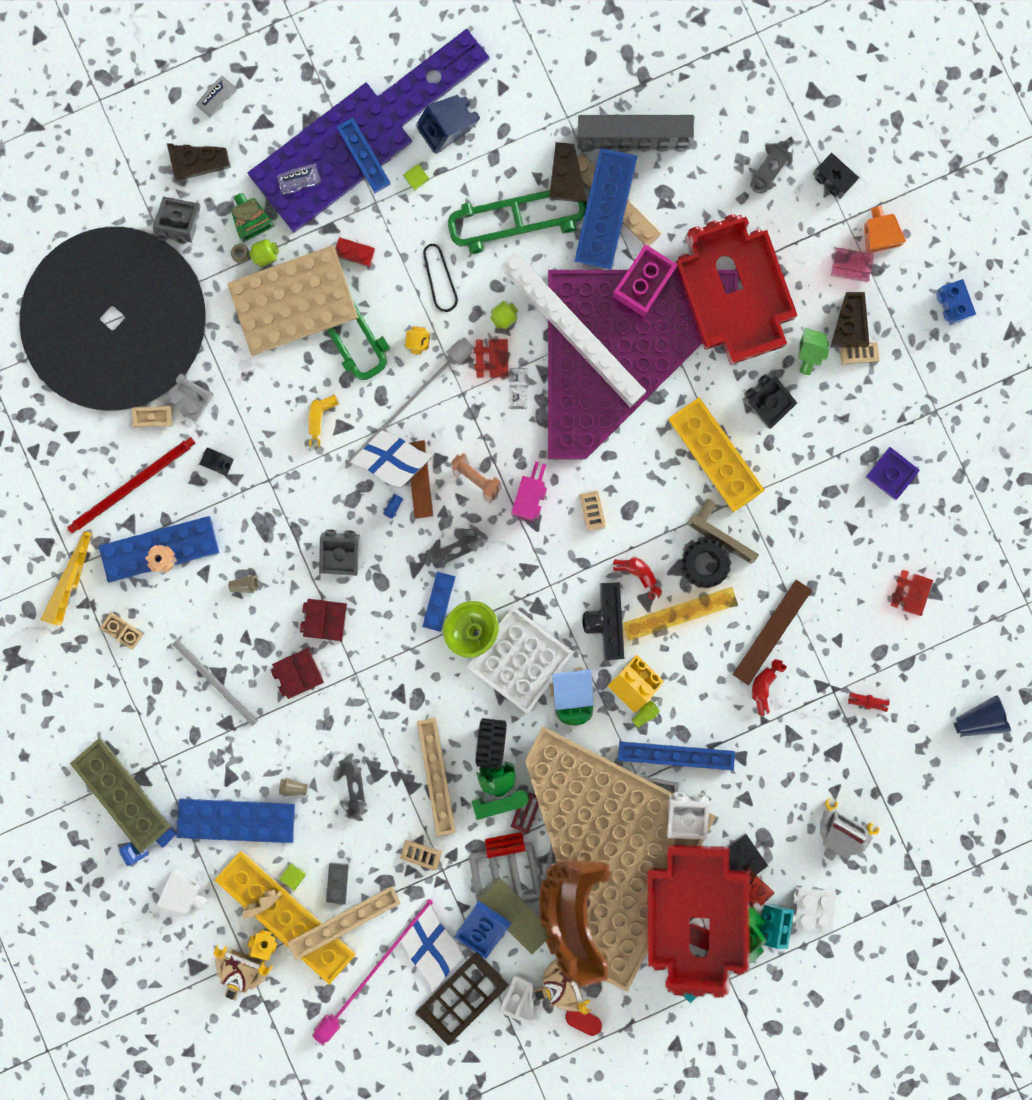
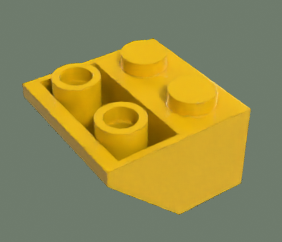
(635, 684)

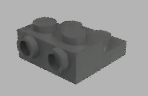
(176, 220)
(339, 552)

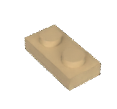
(152, 416)

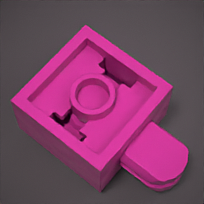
(529, 495)

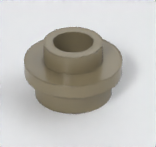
(234, 253)

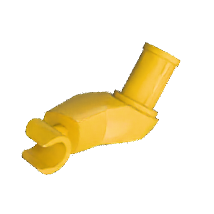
(316, 413)

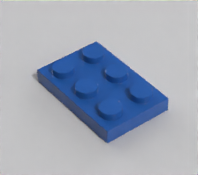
(482, 929)

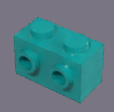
(777, 925)

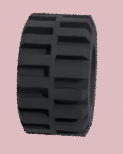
(722, 560)
(491, 743)

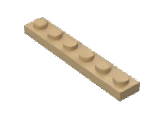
(633, 218)
(436, 776)
(343, 923)

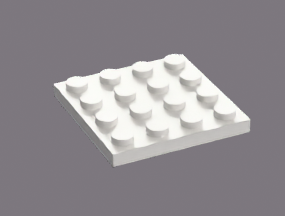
(521, 660)

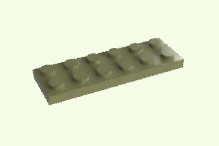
(121, 795)

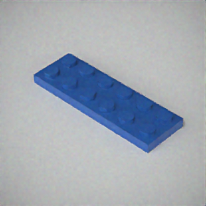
(606, 208)
(187, 540)
(236, 820)

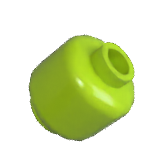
(264, 253)
(504, 315)

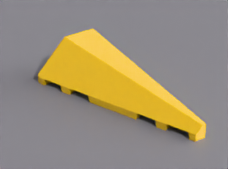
(57, 605)

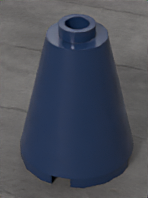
(984, 719)

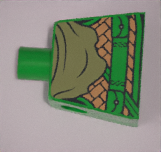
(249, 218)

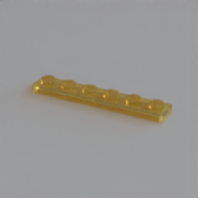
(680, 613)

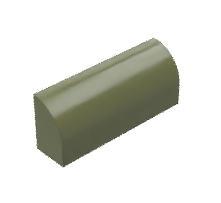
(524, 922)

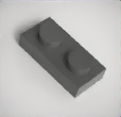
(337, 883)

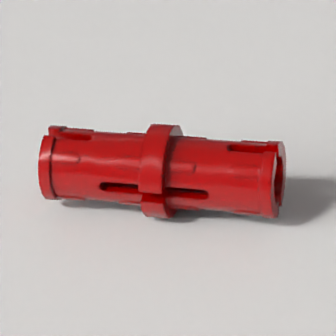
(868, 702)

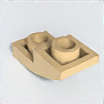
(121, 630)
(265, 901)

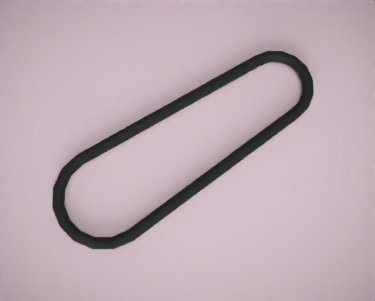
(430, 280)

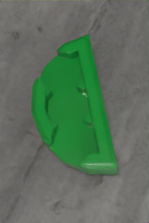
(575, 716)

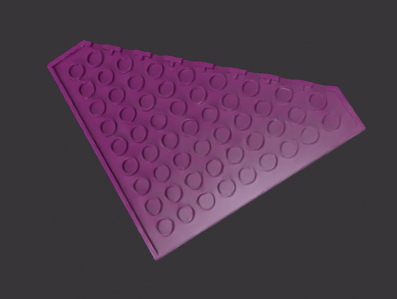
(651, 348)

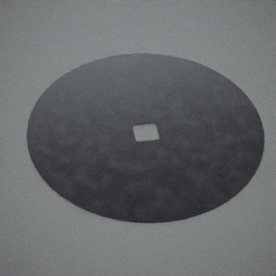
(145, 352)

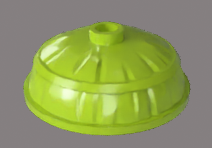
(464, 622)

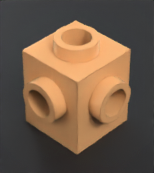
(167, 561)

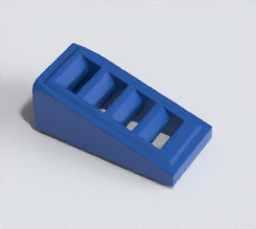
(131, 854)

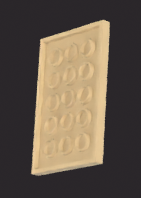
(292, 300)

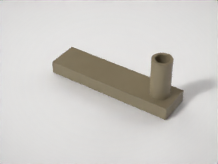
(699, 523)

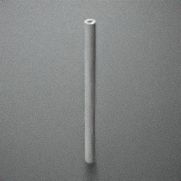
(215, 682)

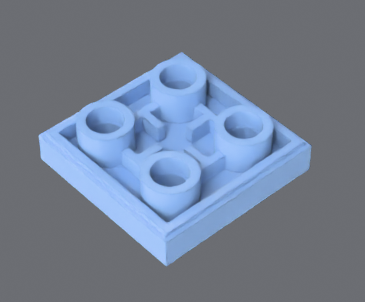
(572, 689)

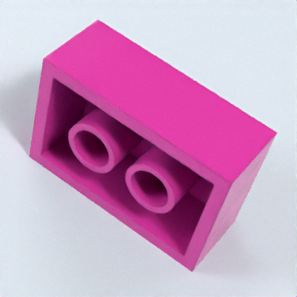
(644, 280)

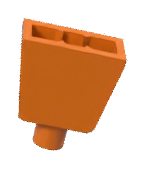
(882, 232)

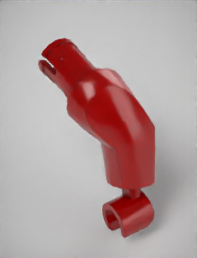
(641, 570)
(761, 686)

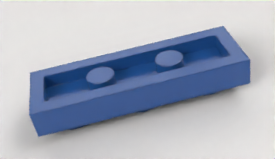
(438, 601)

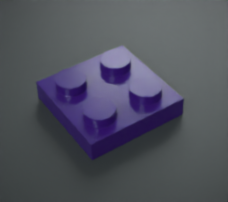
(892, 473)

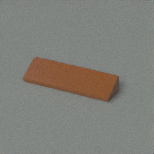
(421, 487)

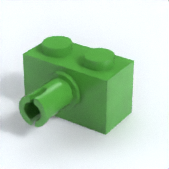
(812, 350)

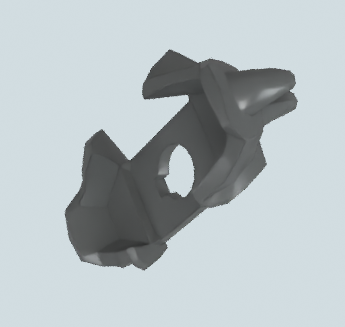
(763, 178)
(469, 543)
(357, 802)

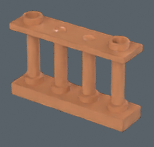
(490, 487)

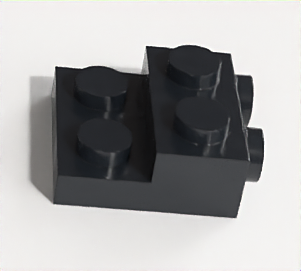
(769, 400)

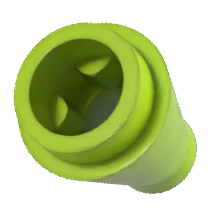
(646, 713)

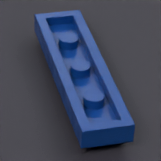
(363, 155)

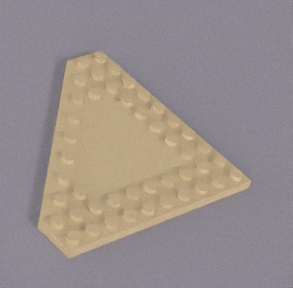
(612, 818)

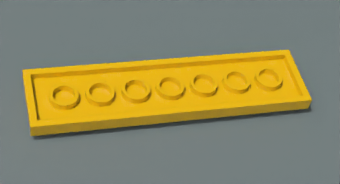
(285, 917)

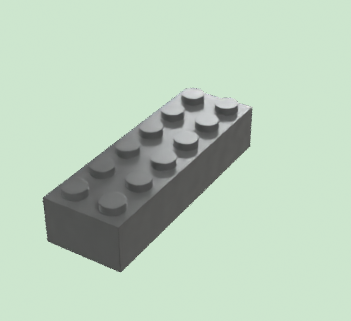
(635, 132)

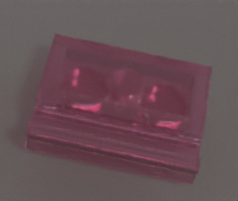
(852, 265)

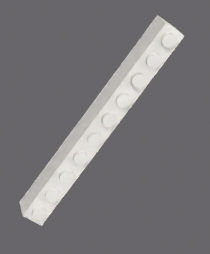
(572, 329)

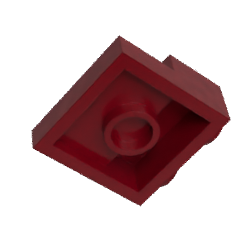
(323, 619)
(297, 673)

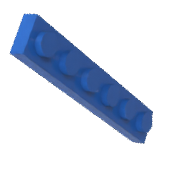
(676, 755)

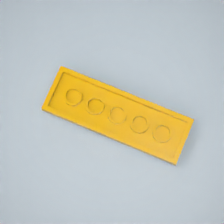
(716, 454)

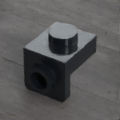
(216, 461)

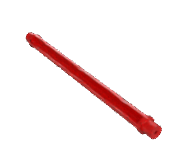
(129, 486)

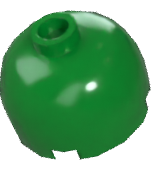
(497, 781)

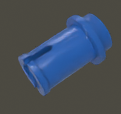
(393, 506)

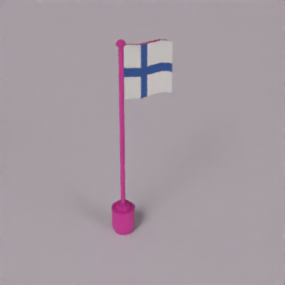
(428, 948)

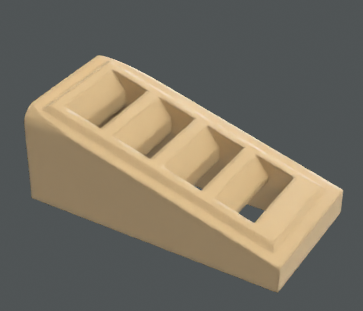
(845, 360)
(590, 527)
(433, 866)

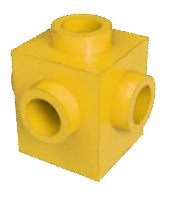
(268, 948)

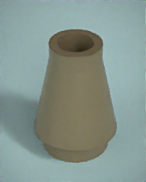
(245, 584)
(292, 788)

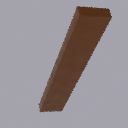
(772, 632)

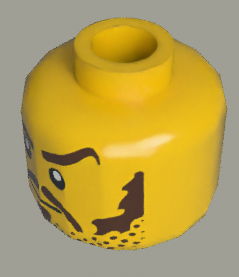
(417, 339)

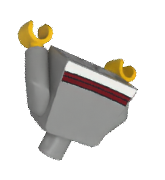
(842, 834)

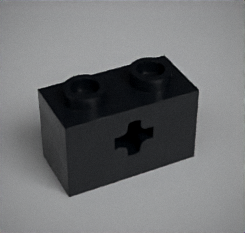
(845, 176)

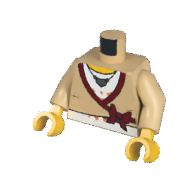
(239, 971)
(561, 990)

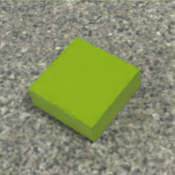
(416, 177)
(292, 876)

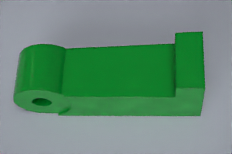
(500, 805)

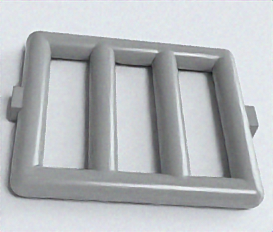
(534, 870)

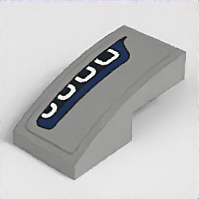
(214, 97)

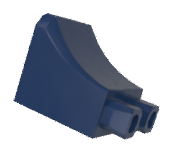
(446, 122)

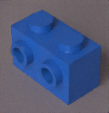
(955, 302)

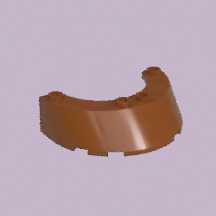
(565, 917)

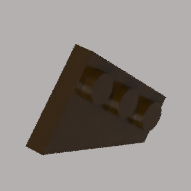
(194, 161)
(566, 175)
(852, 322)

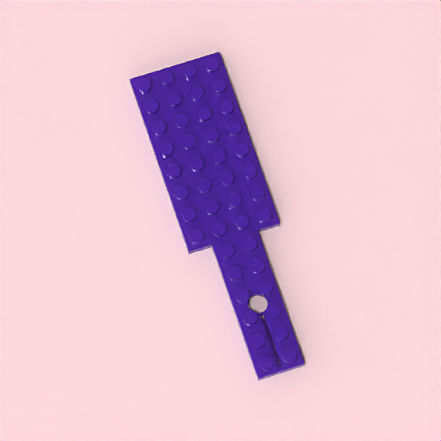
(378, 119)

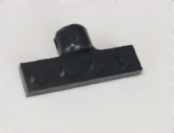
(607, 621)

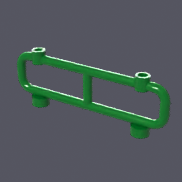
(475, 244)
(379, 346)

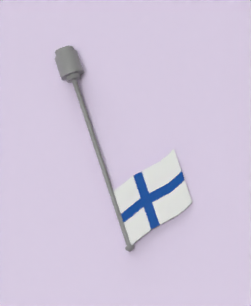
(391, 456)

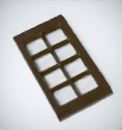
(435, 1024)

